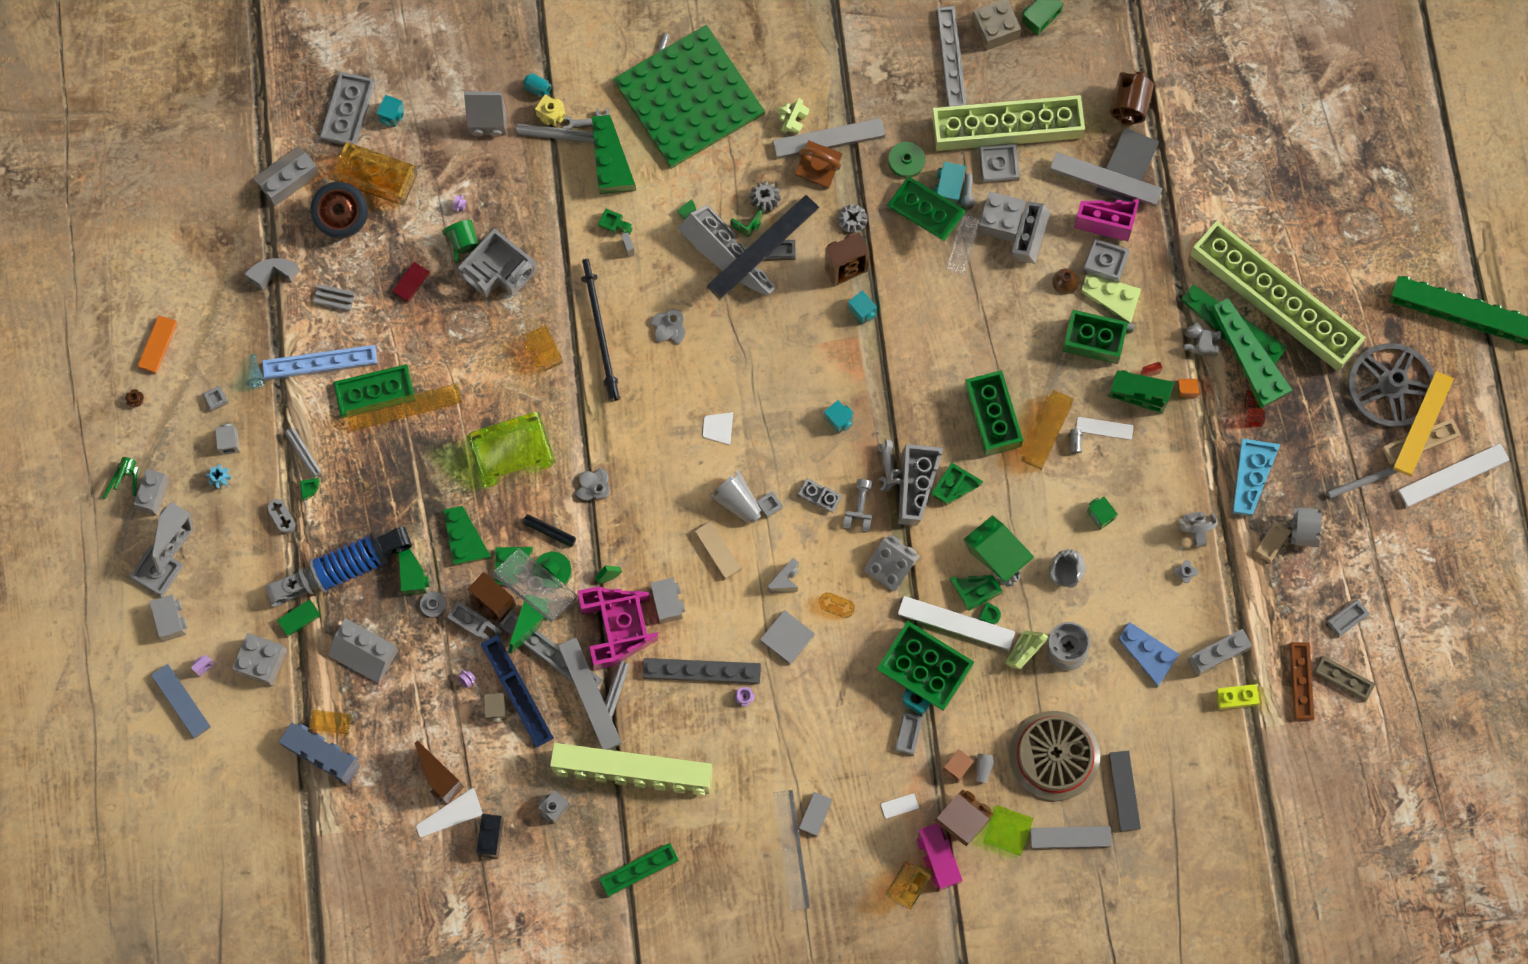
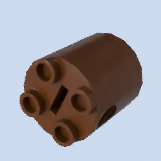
(1131, 98)

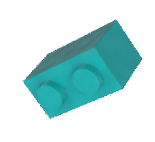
(951, 181)

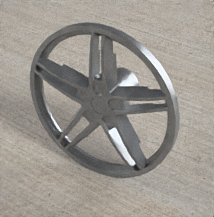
(1390, 384)

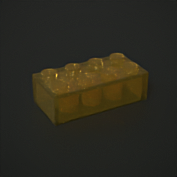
(375, 173)

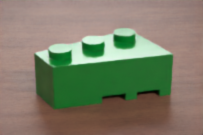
(1141, 390)

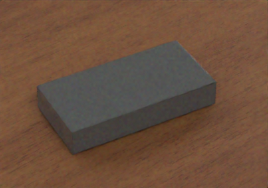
(784, 251)

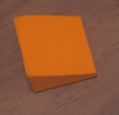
(1188, 388)

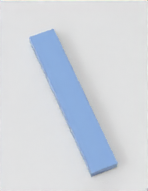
(319, 362)

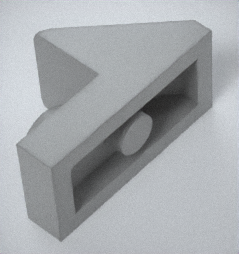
(781, 582)

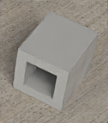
(227, 439)

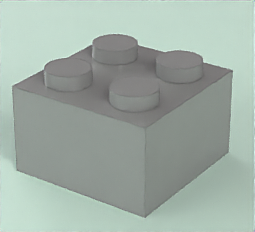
(1001, 216)
(259, 659)

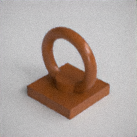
(818, 164)

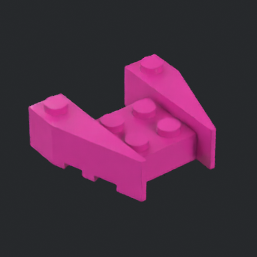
(622, 623)

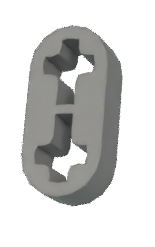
(285, 514)

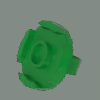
(557, 565)

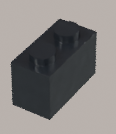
(490, 836)

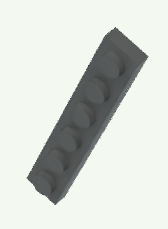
(701, 670)

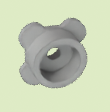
(1185, 577)

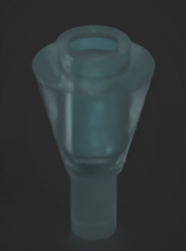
(254, 378)

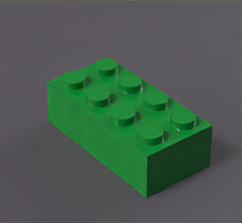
(993, 413)

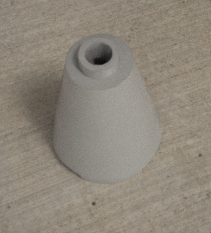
(737, 498)

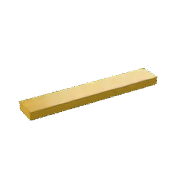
(1423, 423)

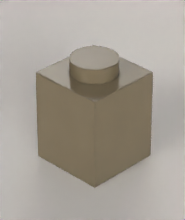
(495, 707)

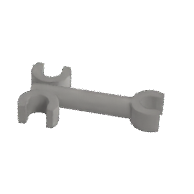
(582, 122)
(891, 474)

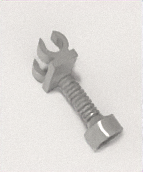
(863, 486)

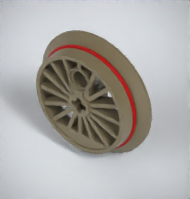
(1023, 760)

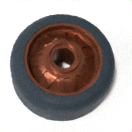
(351, 219)

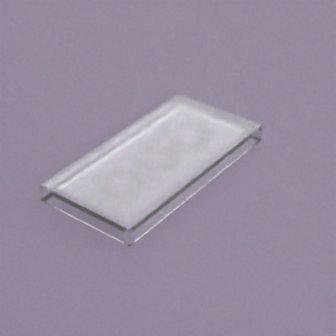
(535, 585)

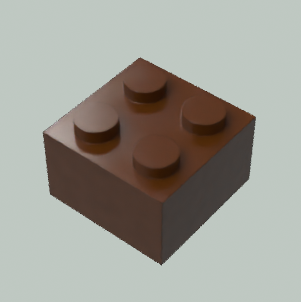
(492, 597)

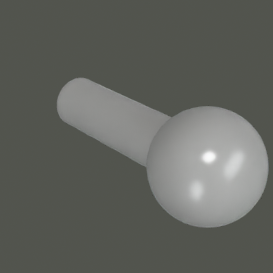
(967, 200)

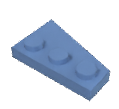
(1149, 652)

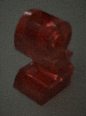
(1255, 415)

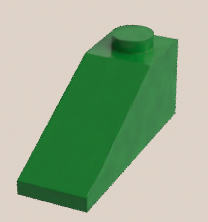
(412, 575)
(527, 624)

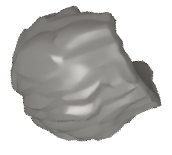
(1067, 568)

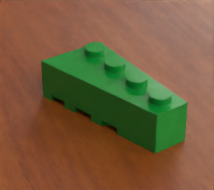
(611, 163)

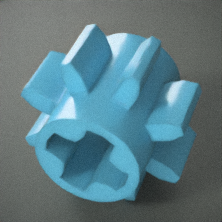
(222, 480)

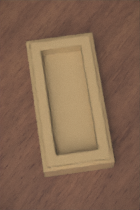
(1272, 542)

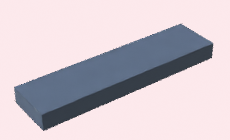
(181, 701)

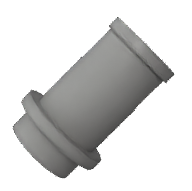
(1075, 440)

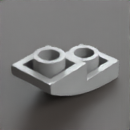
(819, 496)

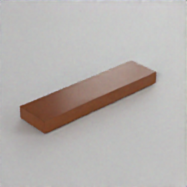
(1301, 681)

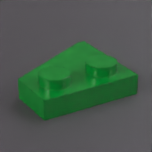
(955, 484)
(976, 589)

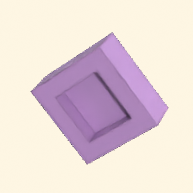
(202, 665)

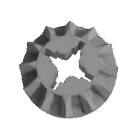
(851, 226)

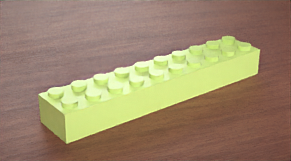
(1277, 296)

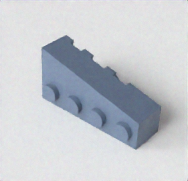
(320, 753)

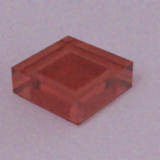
(1152, 369)

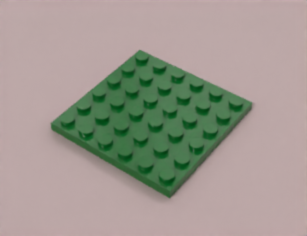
(689, 96)

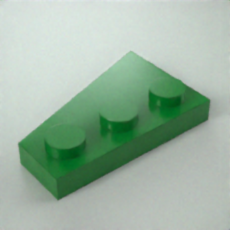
(463, 538)

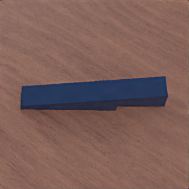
(517, 691)

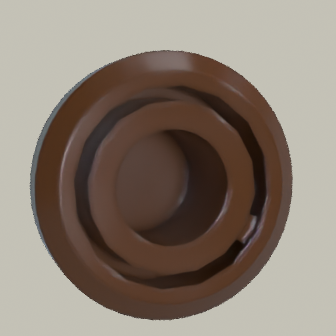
(1065, 281)

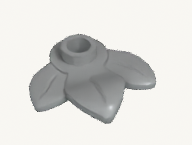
(667, 328)
(591, 483)

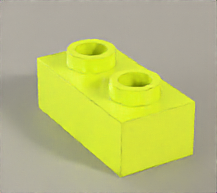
(1237, 697)

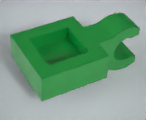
(612, 221)

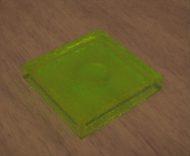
(1008, 830)

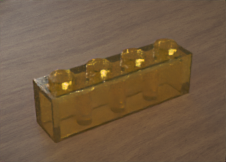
(1047, 430)

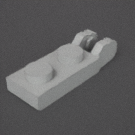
(472, 621)

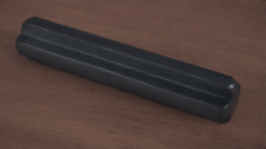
(549, 530)

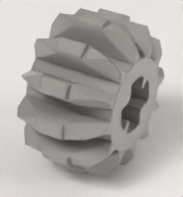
(763, 191)

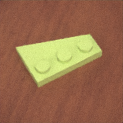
(1115, 296)

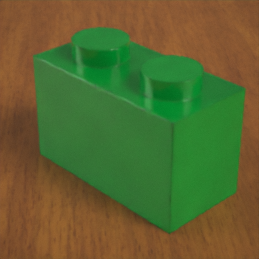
(1041, 14)

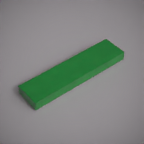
(639, 869)

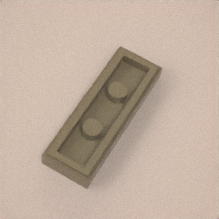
(1344, 678)

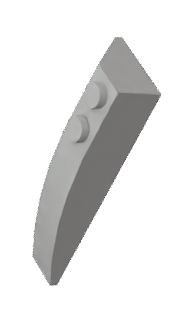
(717, 243)

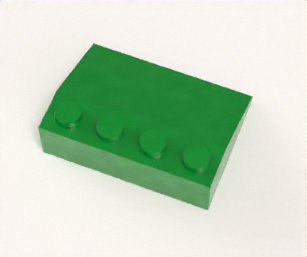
(925, 666)

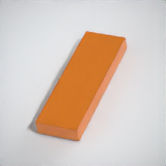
(157, 344)

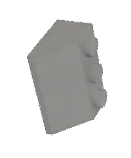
(287, 175)
(362, 650)

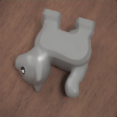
(1205, 338)

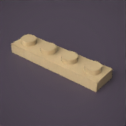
(1439, 435)

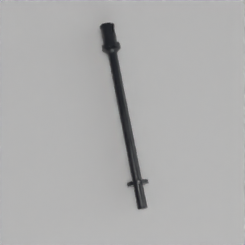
(610, 380)

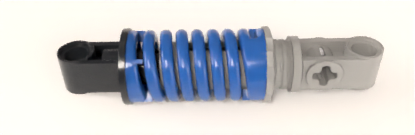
(340, 566)

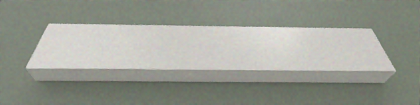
(1453, 475)
(956, 623)

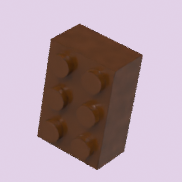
(846, 258)

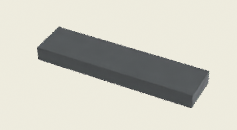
(1124, 791)

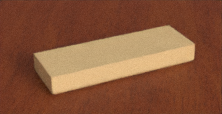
(718, 550)

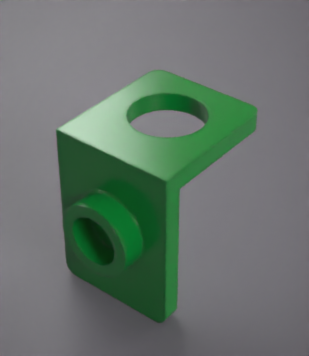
(754, 225)

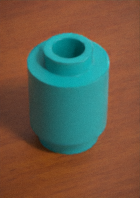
(536, 85)

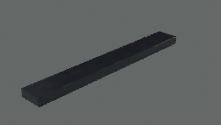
(762, 247)

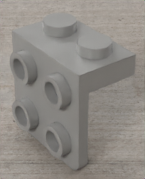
(891, 562)

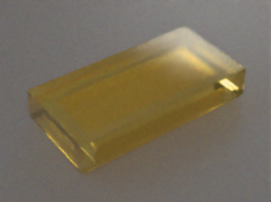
(330, 722)

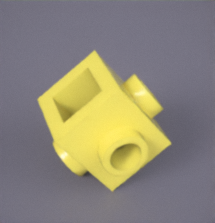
(550, 110)

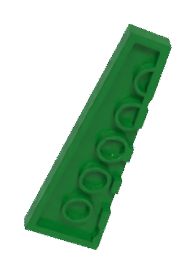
(1201, 305)
(1257, 366)

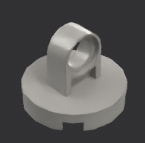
(1198, 525)

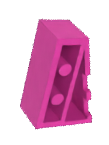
(1107, 218)
(938, 857)

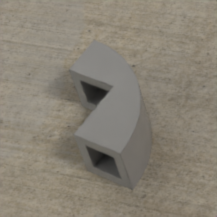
(264, 271)

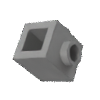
(553, 807)

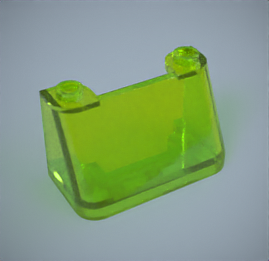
(510, 447)

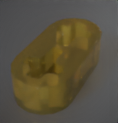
(834, 609)

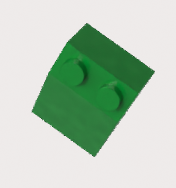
(998, 548)

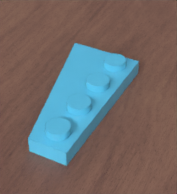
(1253, 469)

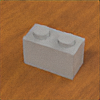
(151, 492)
(667, 601)
(168, 617)

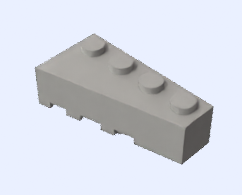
(918, 472)

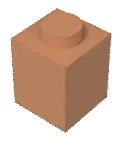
(957, 766)

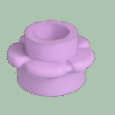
(459, 203)
(466, 679)
(744, 691)

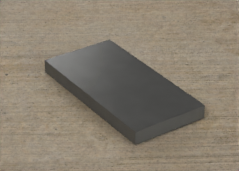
(1130, 159)

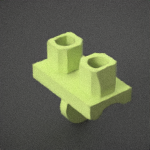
(790, 123)

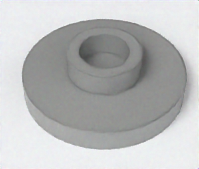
(433, 604)

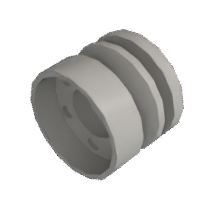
(1068, 635)

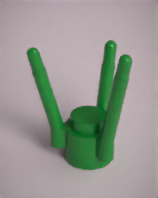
(125, 467)

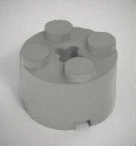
(1307, 527)

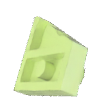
(1025, 648)

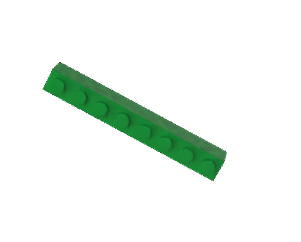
(1460, 309)

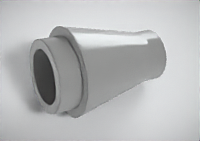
(983, 767)

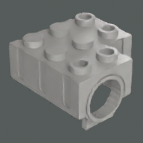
(497, 263)

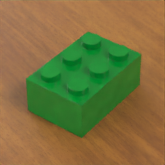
(1095, 336)

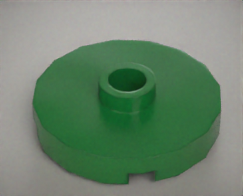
(903, 167)

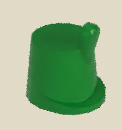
(462, 237)

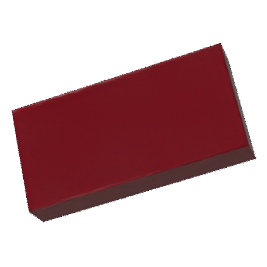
(411, 282)

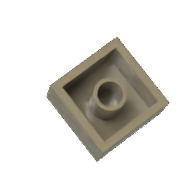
(996, 24)

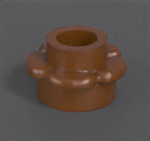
(139, 398)

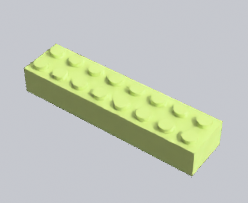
(1008, 123)
(631, 768)

